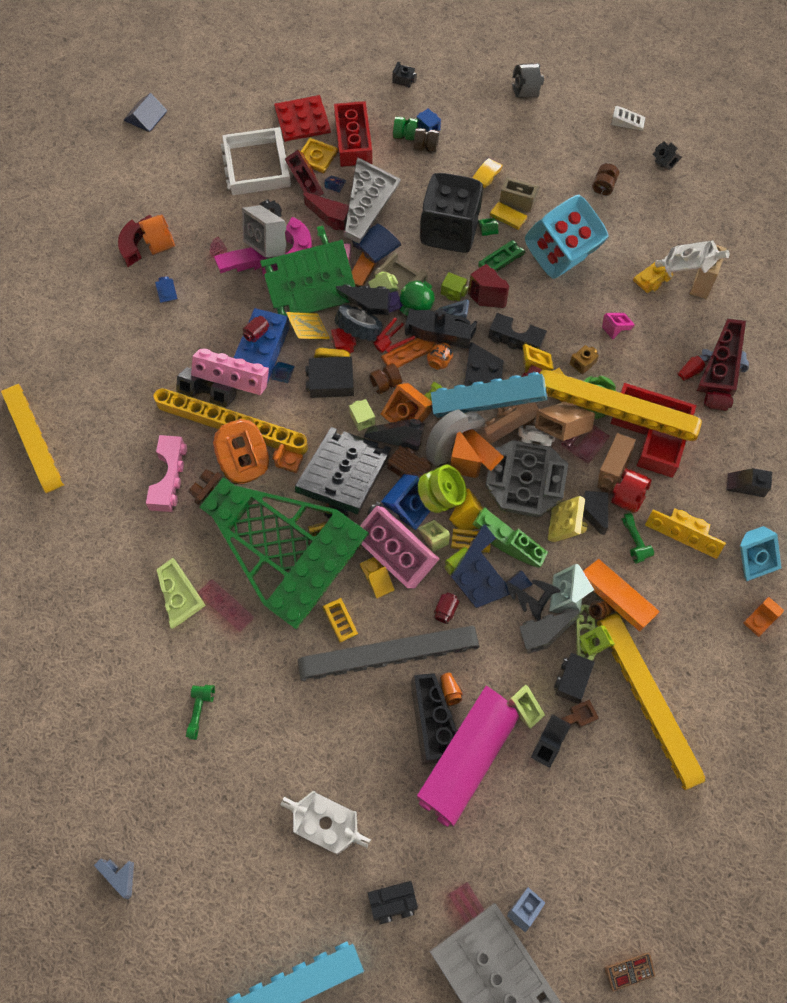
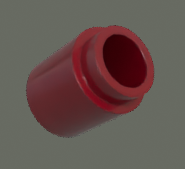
(255, 329)
(718, 400)
(446, 608)

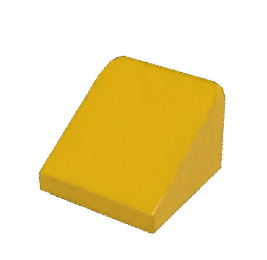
(315, 529)

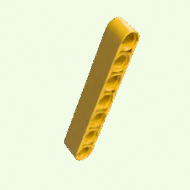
(32, 439)

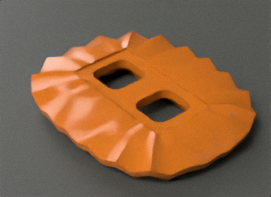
(228, 456)

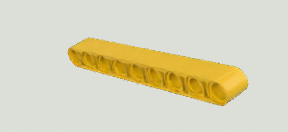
(622, 406)
(223, 416)
(653, 704)

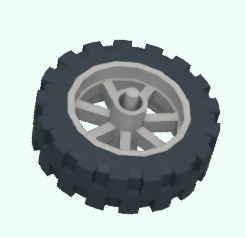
(358, 322)

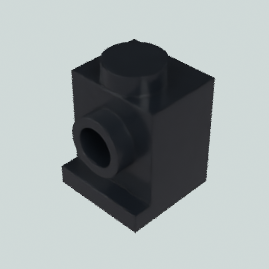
(403, 75)

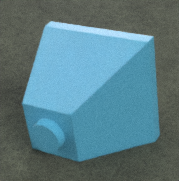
(760, 553)

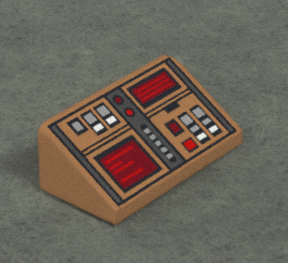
(630, 971)

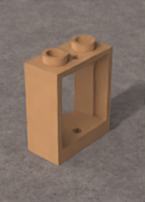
(615, 463)

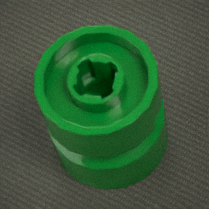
(404, 128)

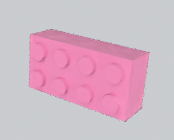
(397, 547)

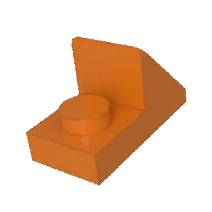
(763, 616)

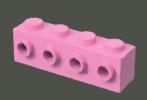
(229, 371)

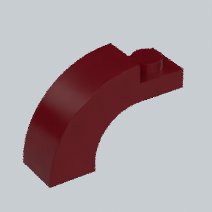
(128, 241)

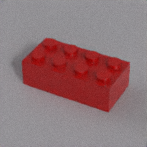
(353, 133)

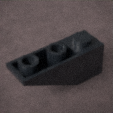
(372, 300)

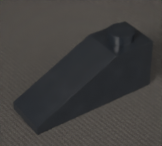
(400, 433)

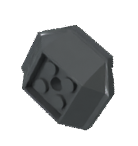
(537, 464)

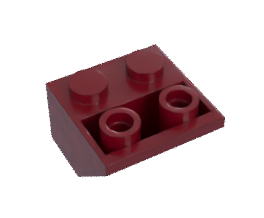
(488, 288)

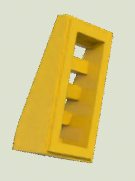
(339, 602)

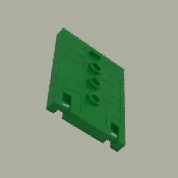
(308, 278)

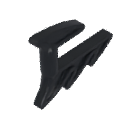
(536, 606)

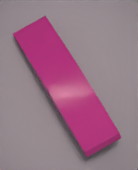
(239, 259)

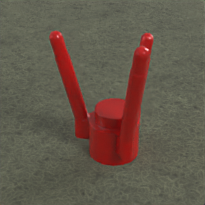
(383, 341)

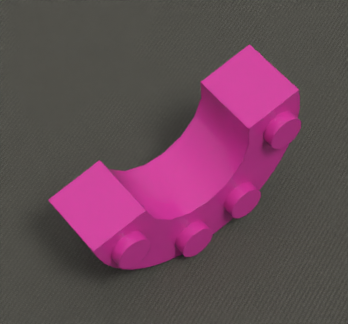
(298, 236)

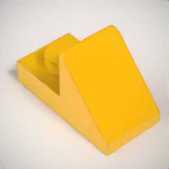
(536, 357)
(377, 577)

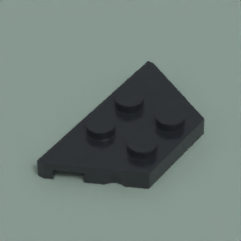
(482, 366)

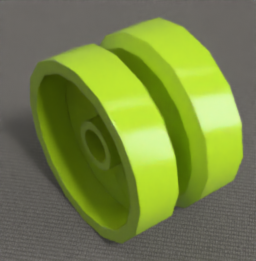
(442, 489)

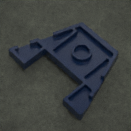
(478, 577)

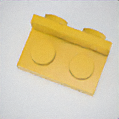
(652, 277)

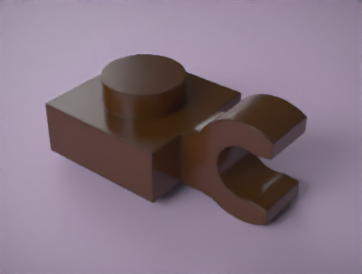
(582, 714)

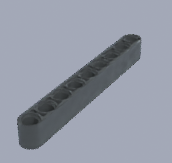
(387, 652)

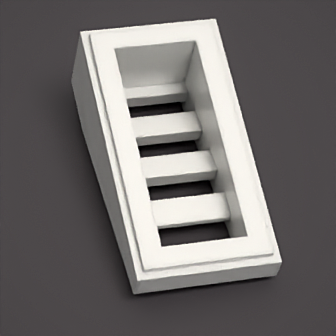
(620, 115)

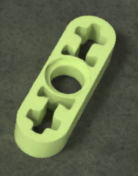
(584, 626)

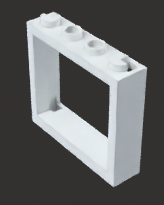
(249, 139)

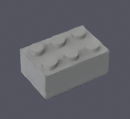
(264, 231)

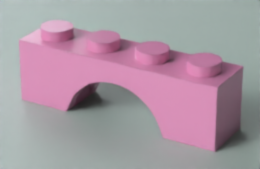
(162, 495)

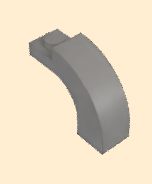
(444, 434)

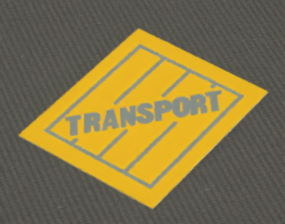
(308, 325)

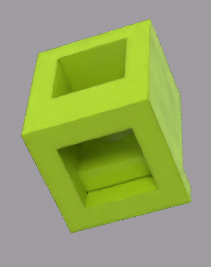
(587, 640)

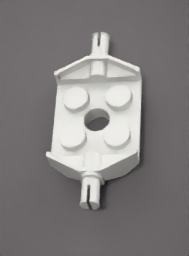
(692, 256)
(312, 809)

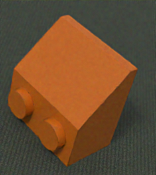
(406, 404)

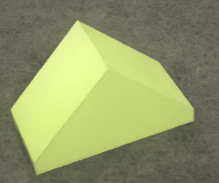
(434, 535)
(527, 706)

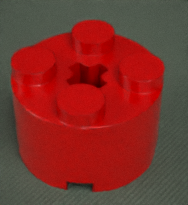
(631, 491)

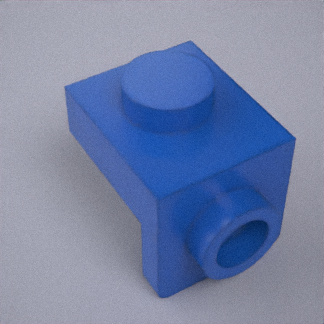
(166, 289)

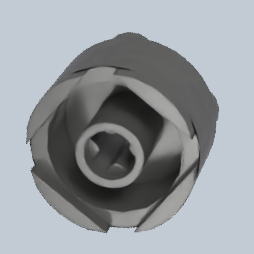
(527, 80)

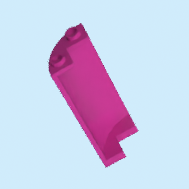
(468, 757)

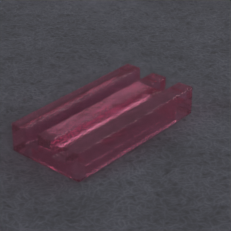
(460, 891)

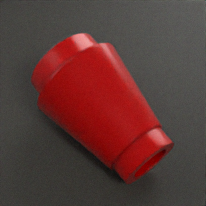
(692, 367)

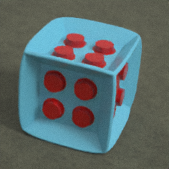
(566, 236)

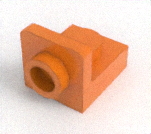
(286, 459)

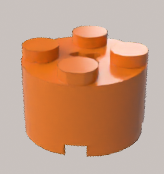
(157, 234)

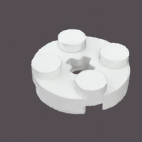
(532, 434)

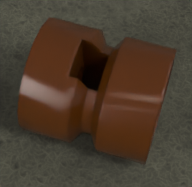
(605, 179)
(386, 378)

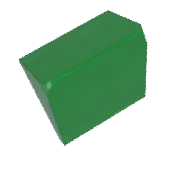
(488, 226)

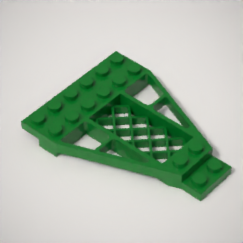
(316, 566)

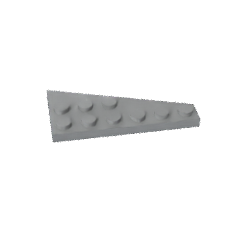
(369, 195)

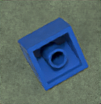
(406, 501)

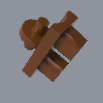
(200, 493)

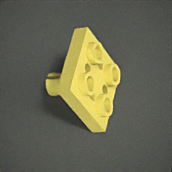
(567, 519)

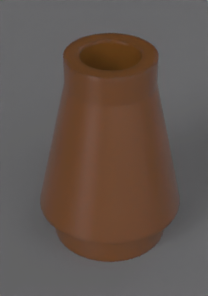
(600, 610)

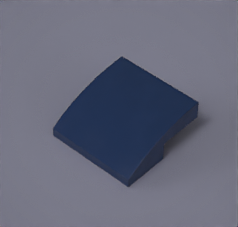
(377, 243)

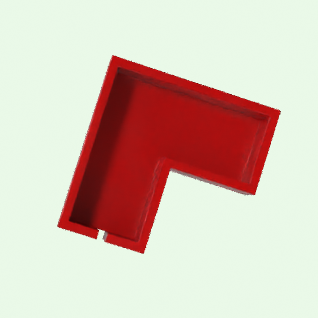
(659, 450)

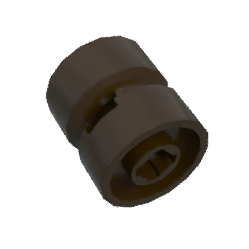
(426, 140)

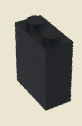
(330, 377)

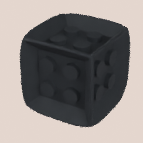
(451, 212)

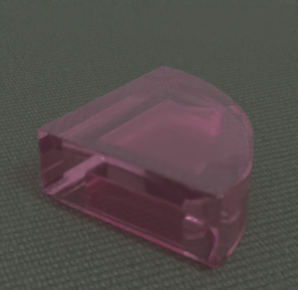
(217, 247)

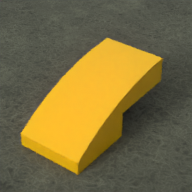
(487, 172)

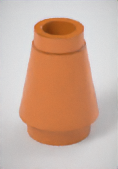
(450, 689)

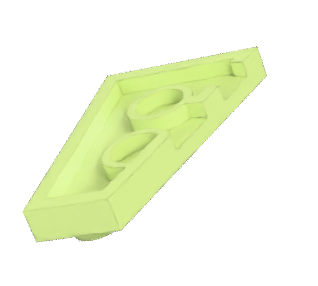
(179, 594)

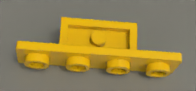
(686, 530)

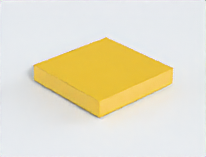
(319, 154)

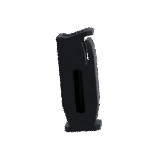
(440, 327)

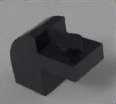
(550, 741)

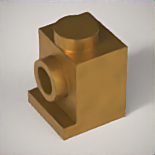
(584, 359)

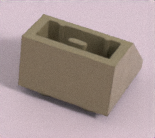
(519, 194)

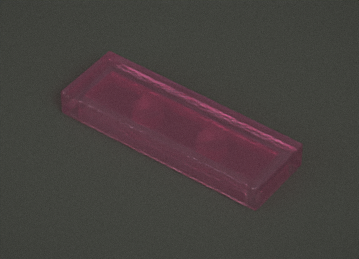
(226, 605)

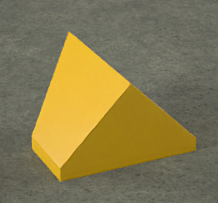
(466, 513)

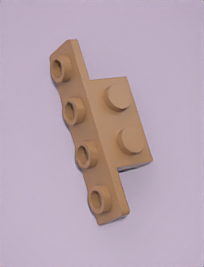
(508, 421)

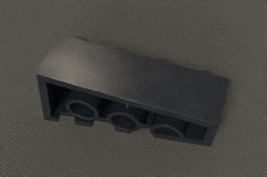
(432, 717)

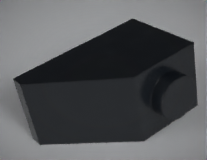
(750, 482)
(596, 510)

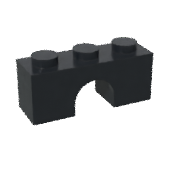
(502, 332)
(191, 385)

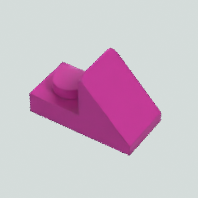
(616, 322)

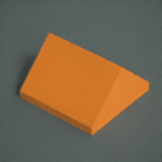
(465, 458)

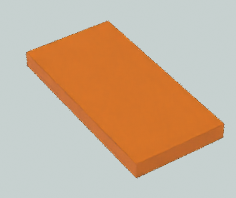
(620, 595)

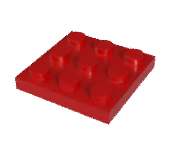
(302, 118)

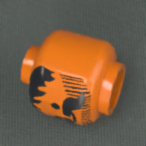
(439, 356)

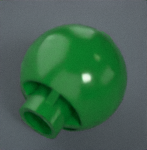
(416, 296)

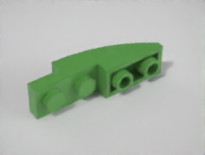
(511, 542)

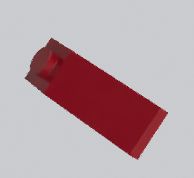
(303, 173)
(329, 211)

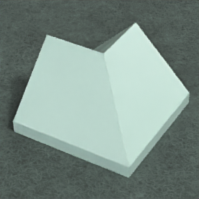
(573, 588)

